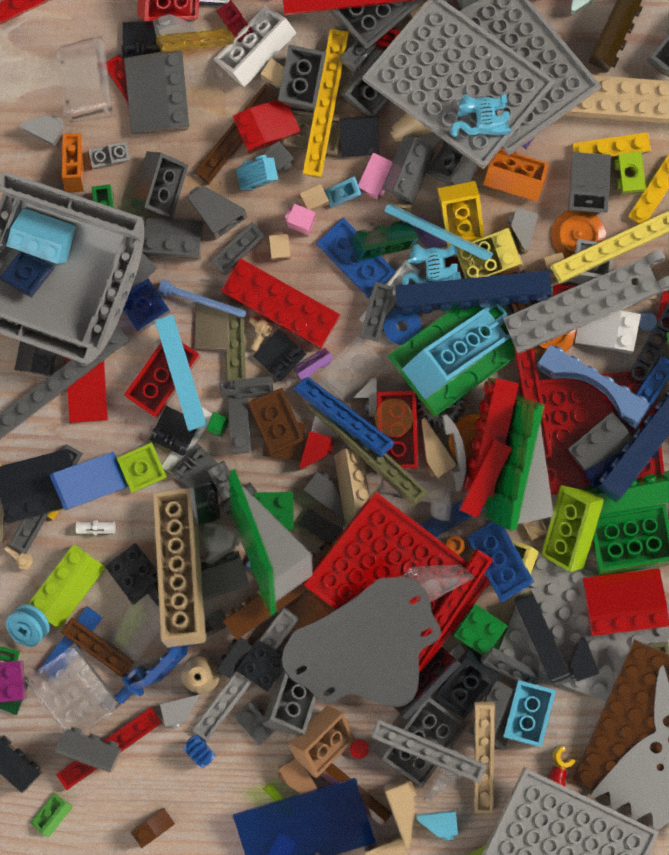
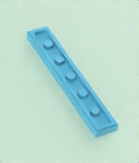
(438, 232)
(180, 372)

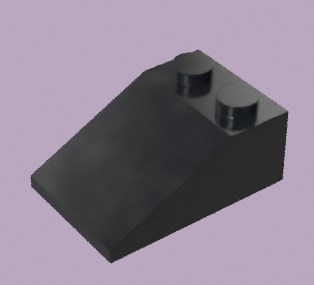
(466, 684)

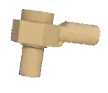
(262, 329)
(23, 561)

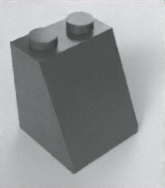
(216, 211)

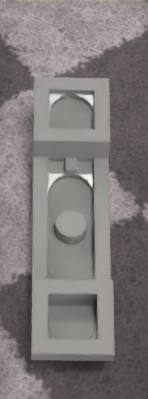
(457, 475)

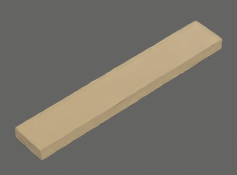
(484, 752)

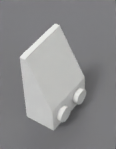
(612, 332)

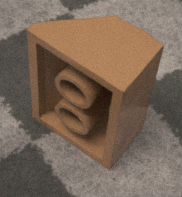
(323, 741)

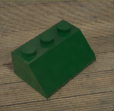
(383, 240)

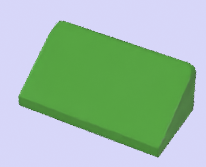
(51, 815)

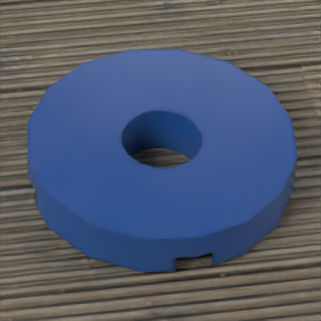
(396, 336)

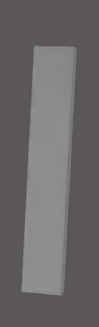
(429, 751)

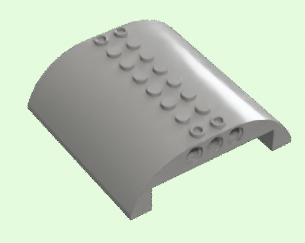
(85, 295)

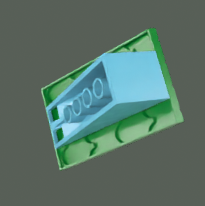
(455, 355)

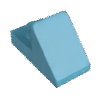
(343, 192)

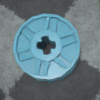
(27, 625)

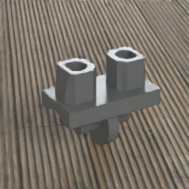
(219, 475)

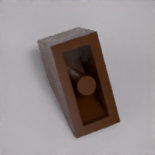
(152, 828)

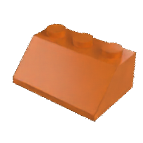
(516, 175)

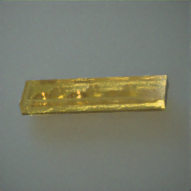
(195, 39)

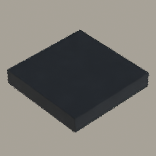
(359, 136)

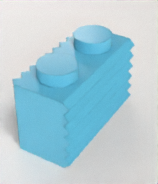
(256, 173)

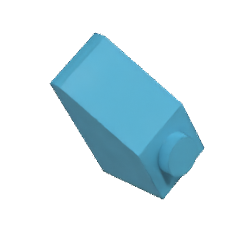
(440, 823)

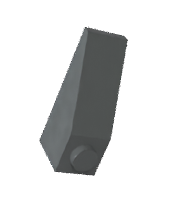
(239, 425)
(325, 492)

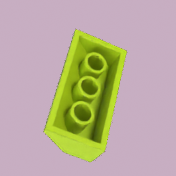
(572, 528)
(67, 585)

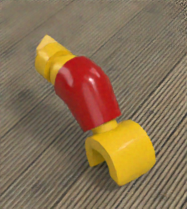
(558, 772)

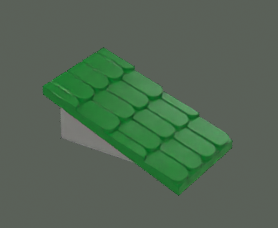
(523, 482)
(273, 552)

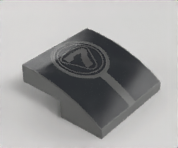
(204, 503)

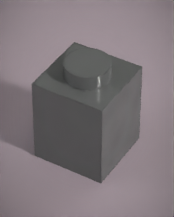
(281, 156)

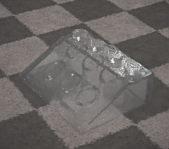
(73, 691)

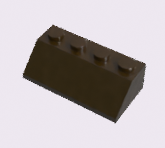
(614, 32)

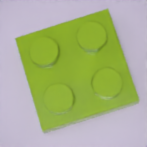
(142, 467)

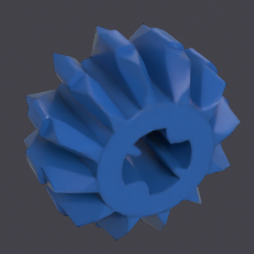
(199, 751)

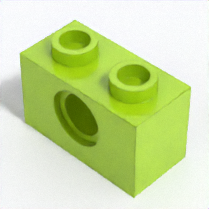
(635, 163)

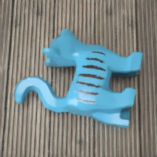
(485, 113)
(435, 264)

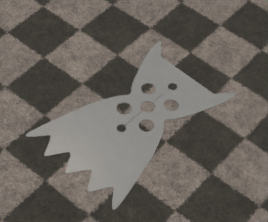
(636, 774)

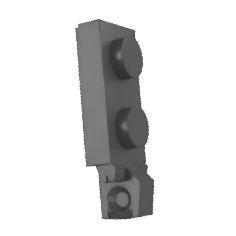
(247, 387)

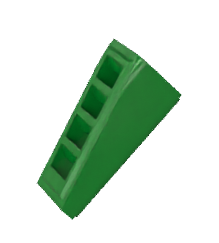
(217, 424)

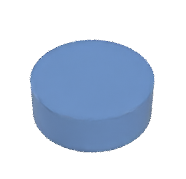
(647, 321)

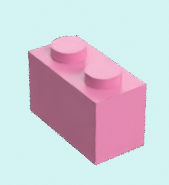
(375, 176)
(300, 219)

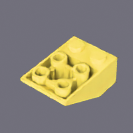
(504, 256)

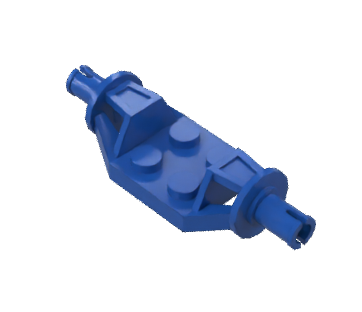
(152, 675)

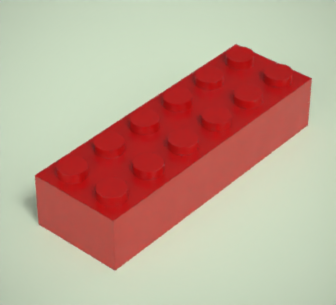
(280, 303)
(492, 424)

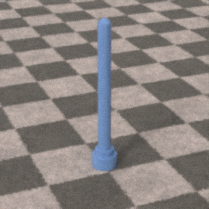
(167, 288)

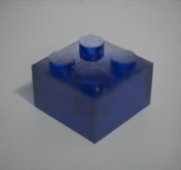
(145, 306)

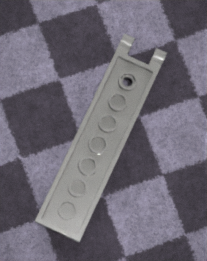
(585, 303)

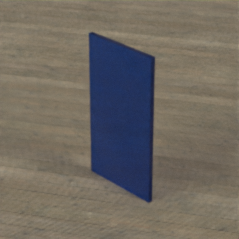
(319, 820)

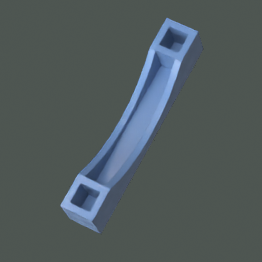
(560, 365)

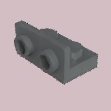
(251, 720)

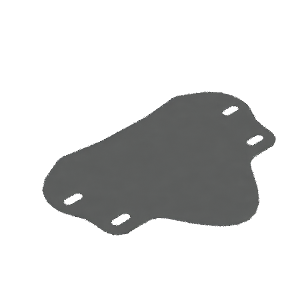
(366, 645)

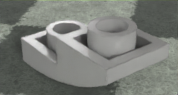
(109, 155)

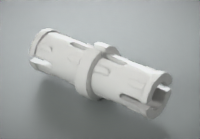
(95, 528)

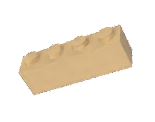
(351, 482)

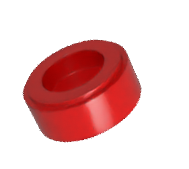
(359, 749)

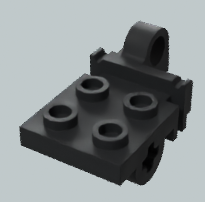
(135, 575)

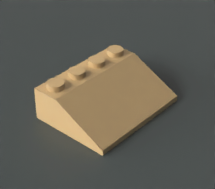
(400, 796)

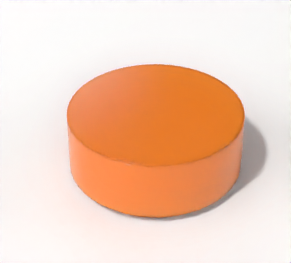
(455, 543)

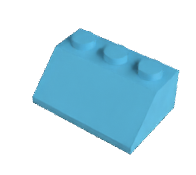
(41, 236)
(529, 713)

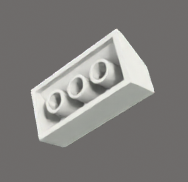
(251, 55)

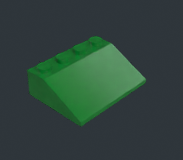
(632, 540)

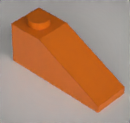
(72, 162)

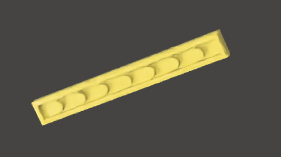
(611, 248)

